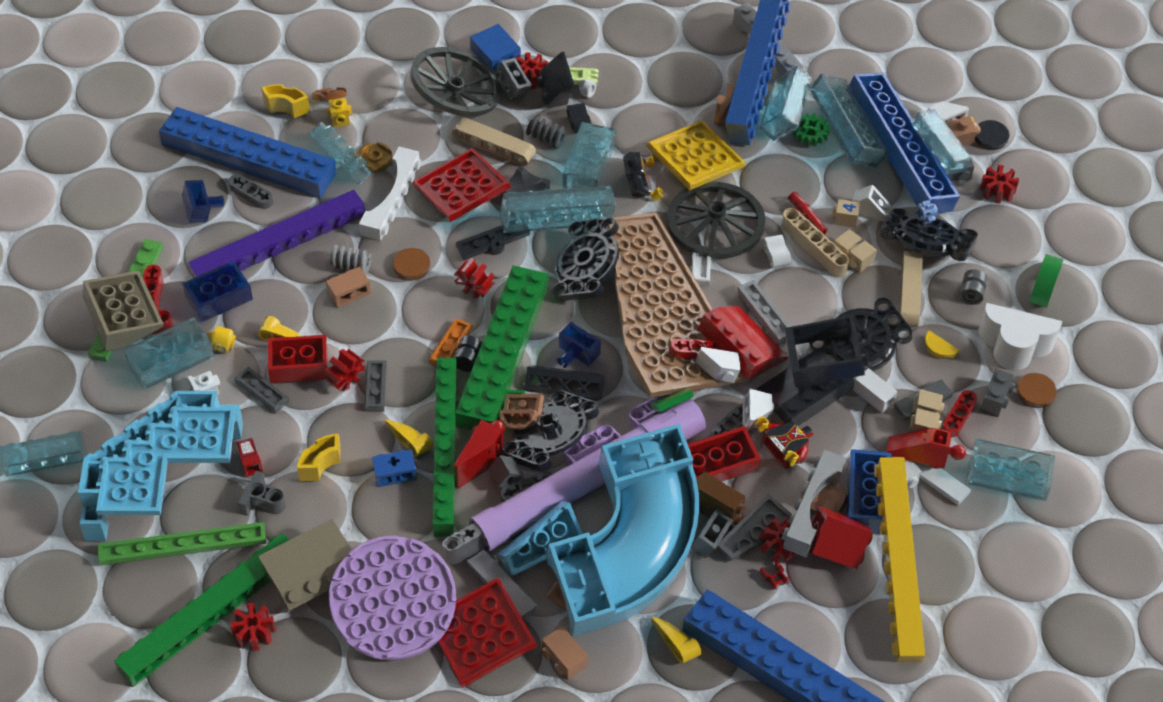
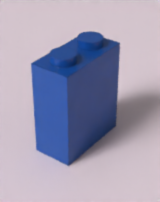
(494, 46)

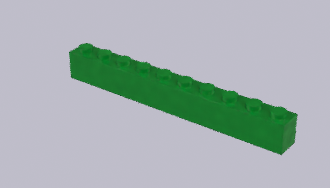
(445, 448)
(195, 617)

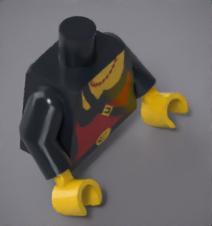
(637, 175)

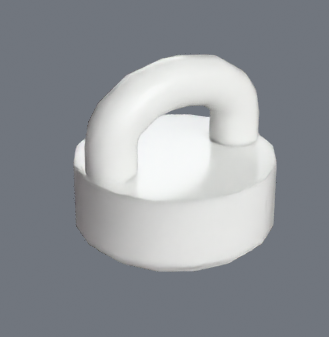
(588, 88)

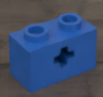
(394, 468)

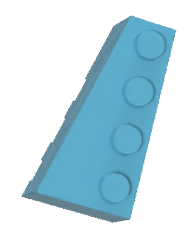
(533, 544)

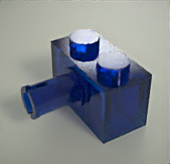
(197, 202)
(579, 345)

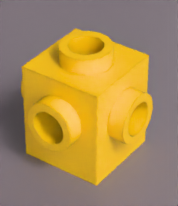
(339, 112)

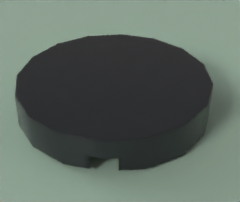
(992, 135)

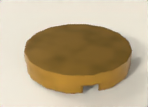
(376, 155)

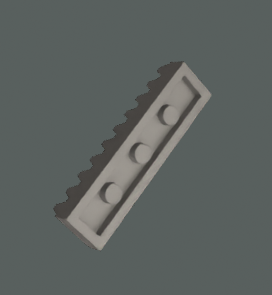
(763, 310)

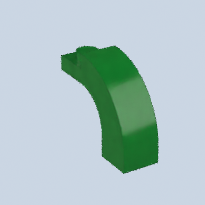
(1046, 280)

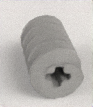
(350, 260)

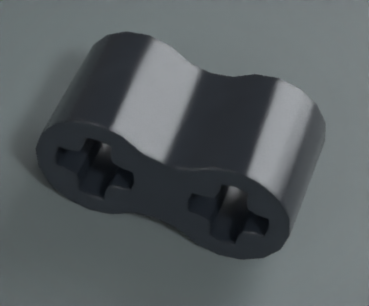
(576, 115)

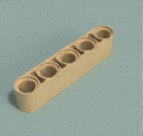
(494, 141)
(815, 242)
(911, 287)

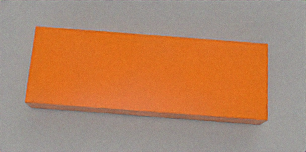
(450, 341)

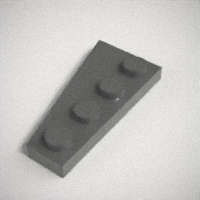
(747, 532)

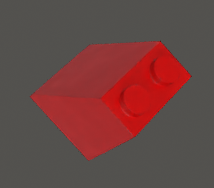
(839, 538)

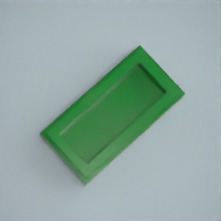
(672, 400)

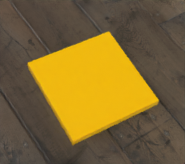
(696, 155)

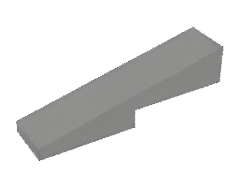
(489, 570)

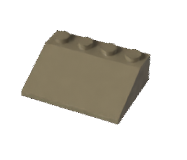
(121, 309)
(305, 564)

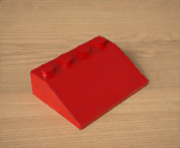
(742, 335)

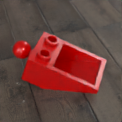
(925, 446)
(479, 452)

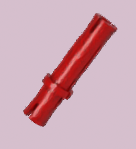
(803, 207)

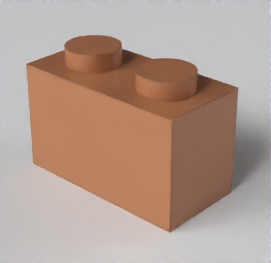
(348, 287)
(564, 652)

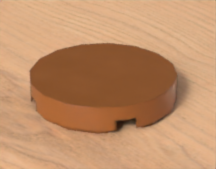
(329, 94)
(411, 263)
(1036, 390)

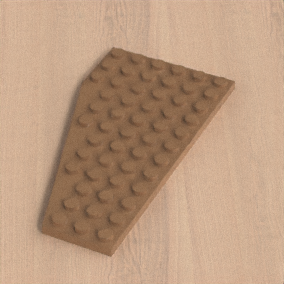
(657, 305)

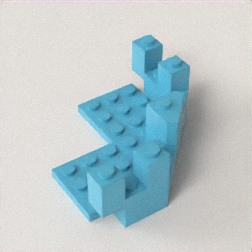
(131, 469)

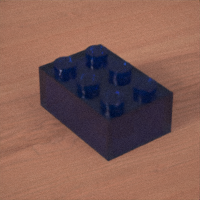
(217, 291)

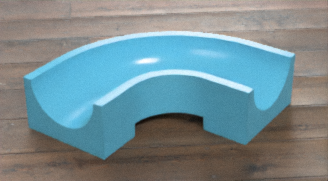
(646, 540)

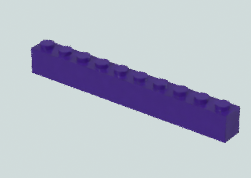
(283, 235)

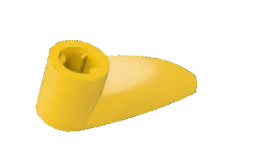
(273, 329)
(410, 438)
(678, 642)

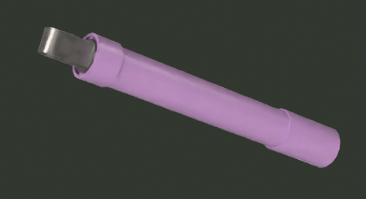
(579, 477)

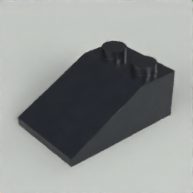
(556, 82)

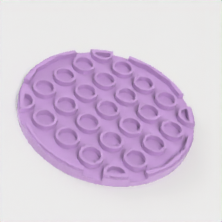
(392, 598)

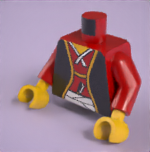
(785, 441)

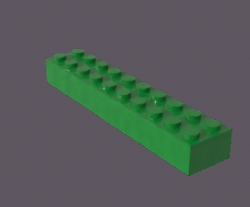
(502, 347)

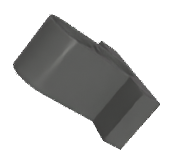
(264, 500)

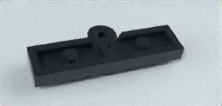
(490, 240)

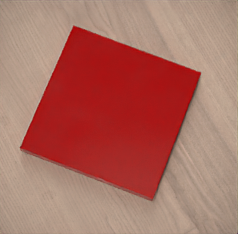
(461, 184)
(484, 633)

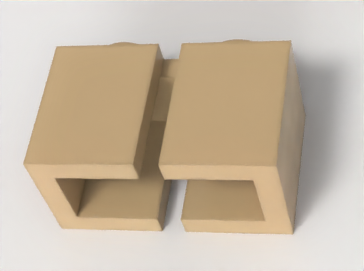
(859, 256)
(928, 409)

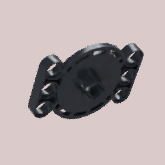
(929, 239)
(586, 259)
(875, 330)
(554, 432)

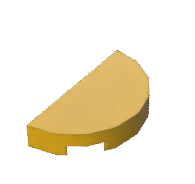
(938, 347)

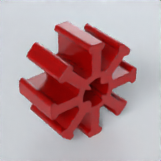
(532, 67)
(999, 184)
(474, 278)
(344, 369)
(773, 535)
(253, 626)

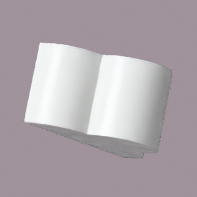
(1017, 335)

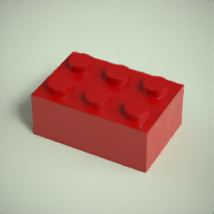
(297, 358)

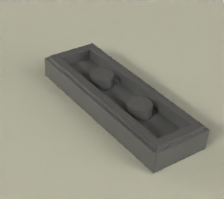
(375, 386)
(262, 389)
(905, 405)

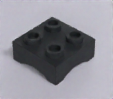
(525, 181)

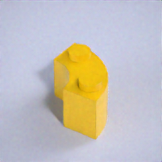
(285, 100)
(318, 457)

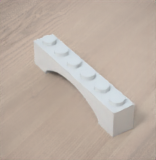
(376, 222)

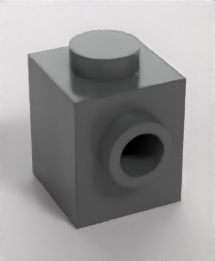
(505, 471)

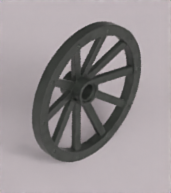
(454, 86)
(716, 214)

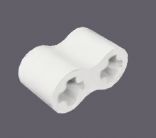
(776, 251)

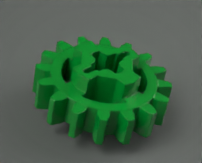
(811, 130)

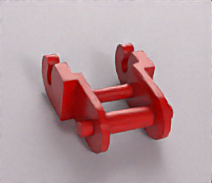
(767, 577)

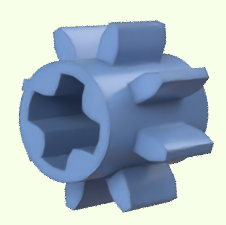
(926, 212)

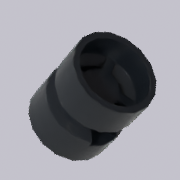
(467, 353)

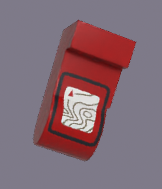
(249, 456)

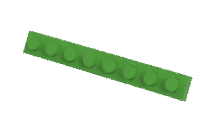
(146, 256)
(181, 543)

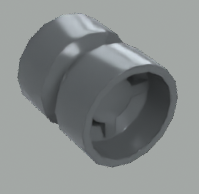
(973, 287)

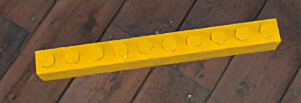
(900, 560)

